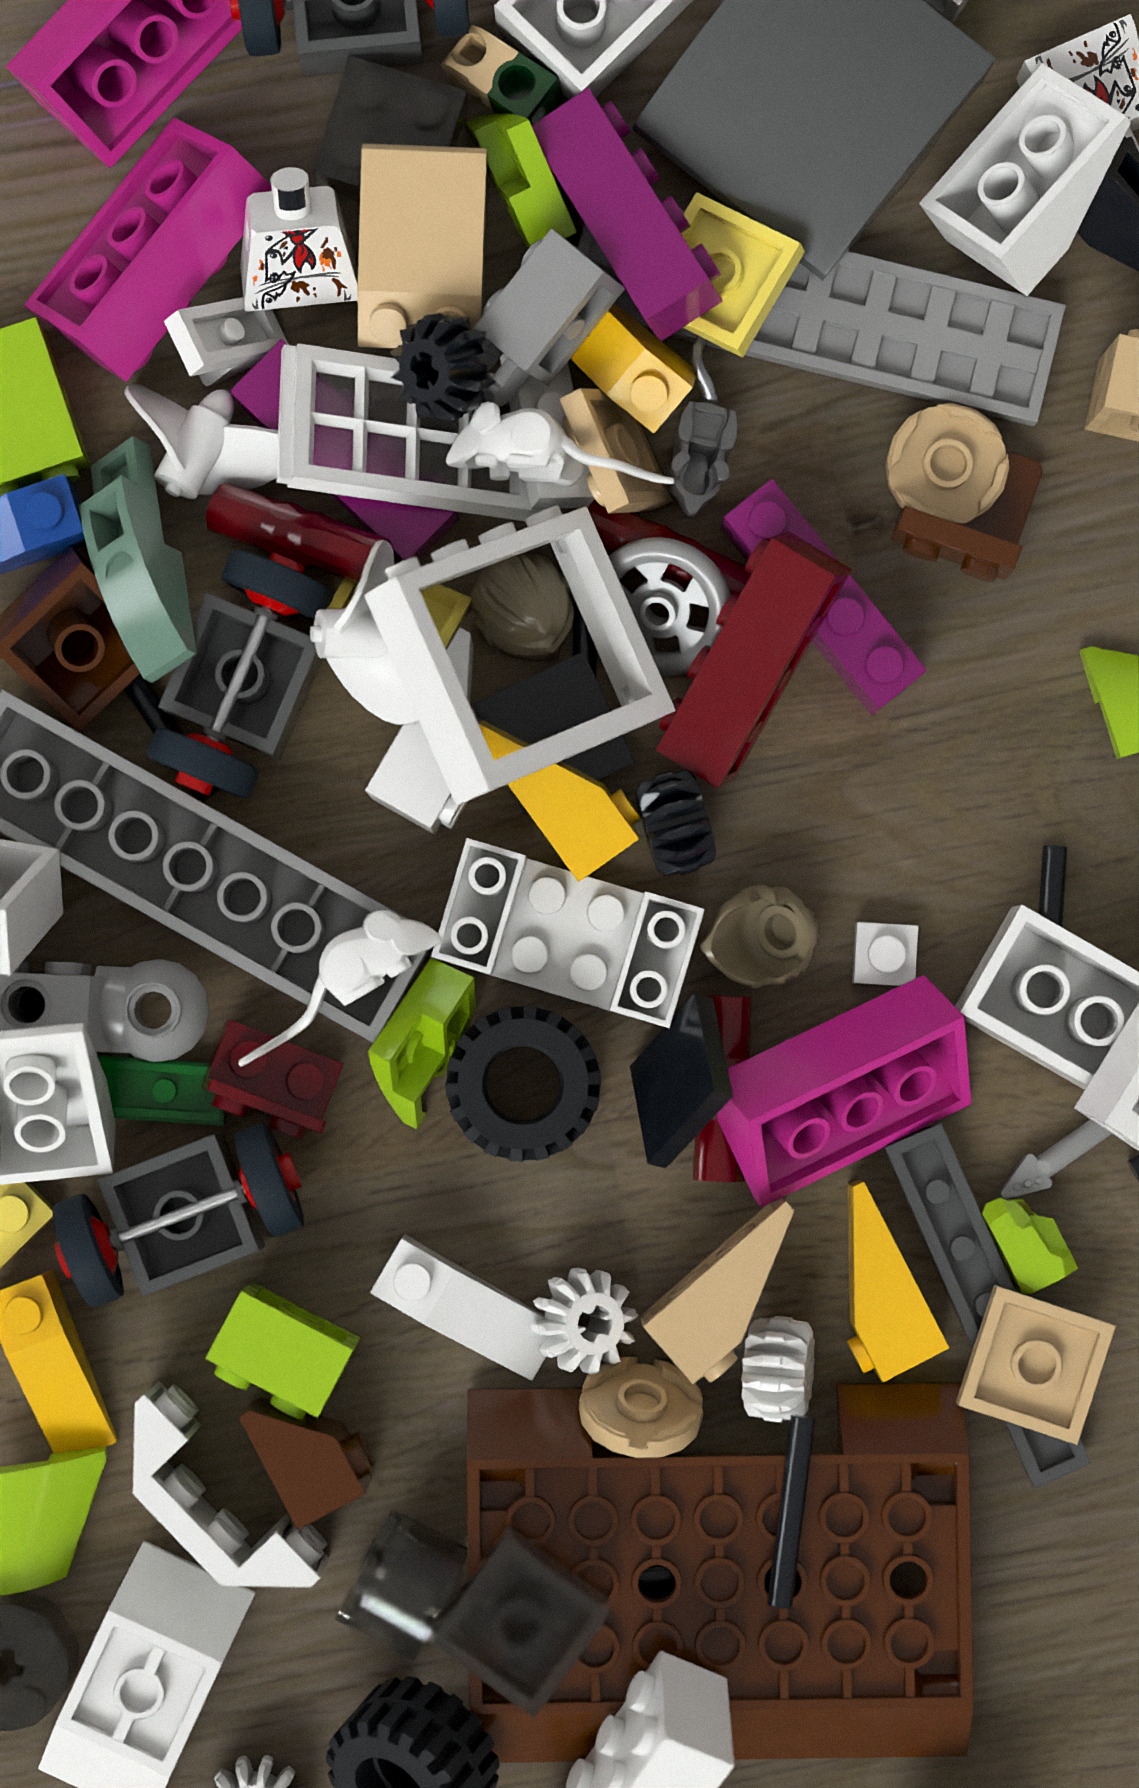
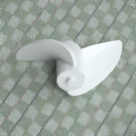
(204, 445)
(357, 650)

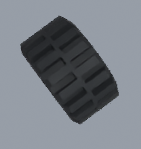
(511, 1137)
(412, 1739)

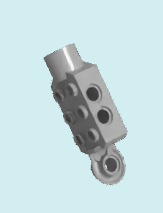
(111, 1005)

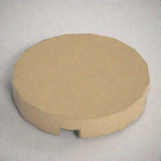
(947, 463)
(641, 1408)

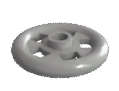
(705, 589)

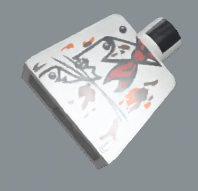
(1102, 64)
(296, 246)

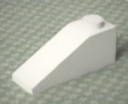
(461, 1306)

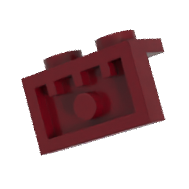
(284, 1082)

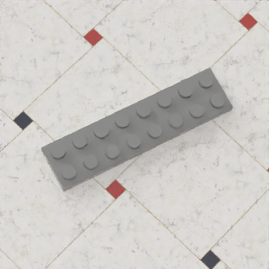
(903, 333)

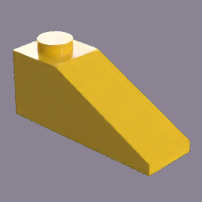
(634, 368)
(571, 808)
(884, 1301)
(53, 1365)

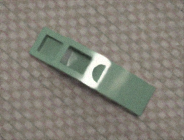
(132, 565)

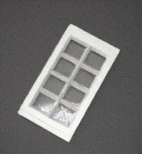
(356, 439)

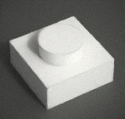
(884, 954)

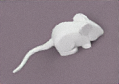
(526, 444)
(357, 963)

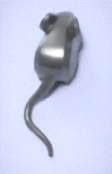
(701, 443)

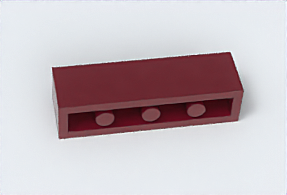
(752, 657)

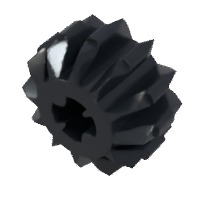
(443, 366)
(675, 823)

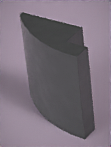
(813, 110)

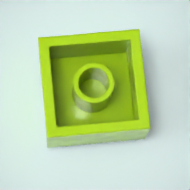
(281, 1351)

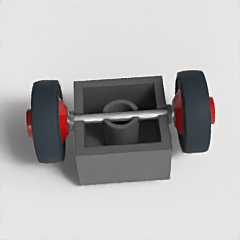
(334, 29)
(245, 675)
(179, 1215)

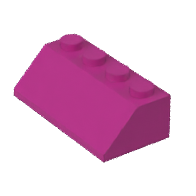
(120, 64)
(149, 248)
(846, 1089)

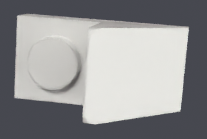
(222, 338)

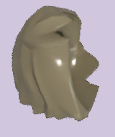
(524, 607)
(762, 936)

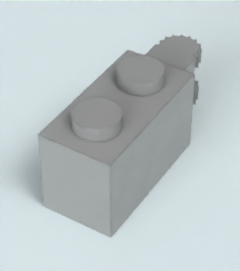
(544, 314)

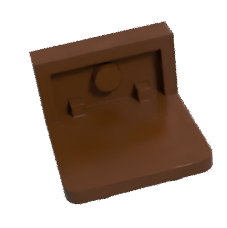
(988, 543)

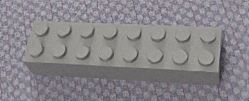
(183, 862)

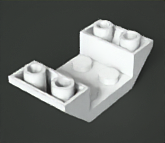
(567, 935)
(214, 1539)
(145, 1675)

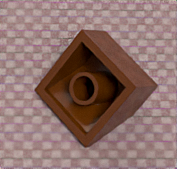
(66, 641)
(309, 1460)

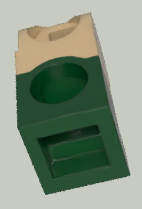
(502, 76)

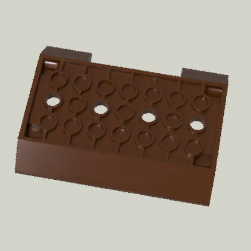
(826, 1679)

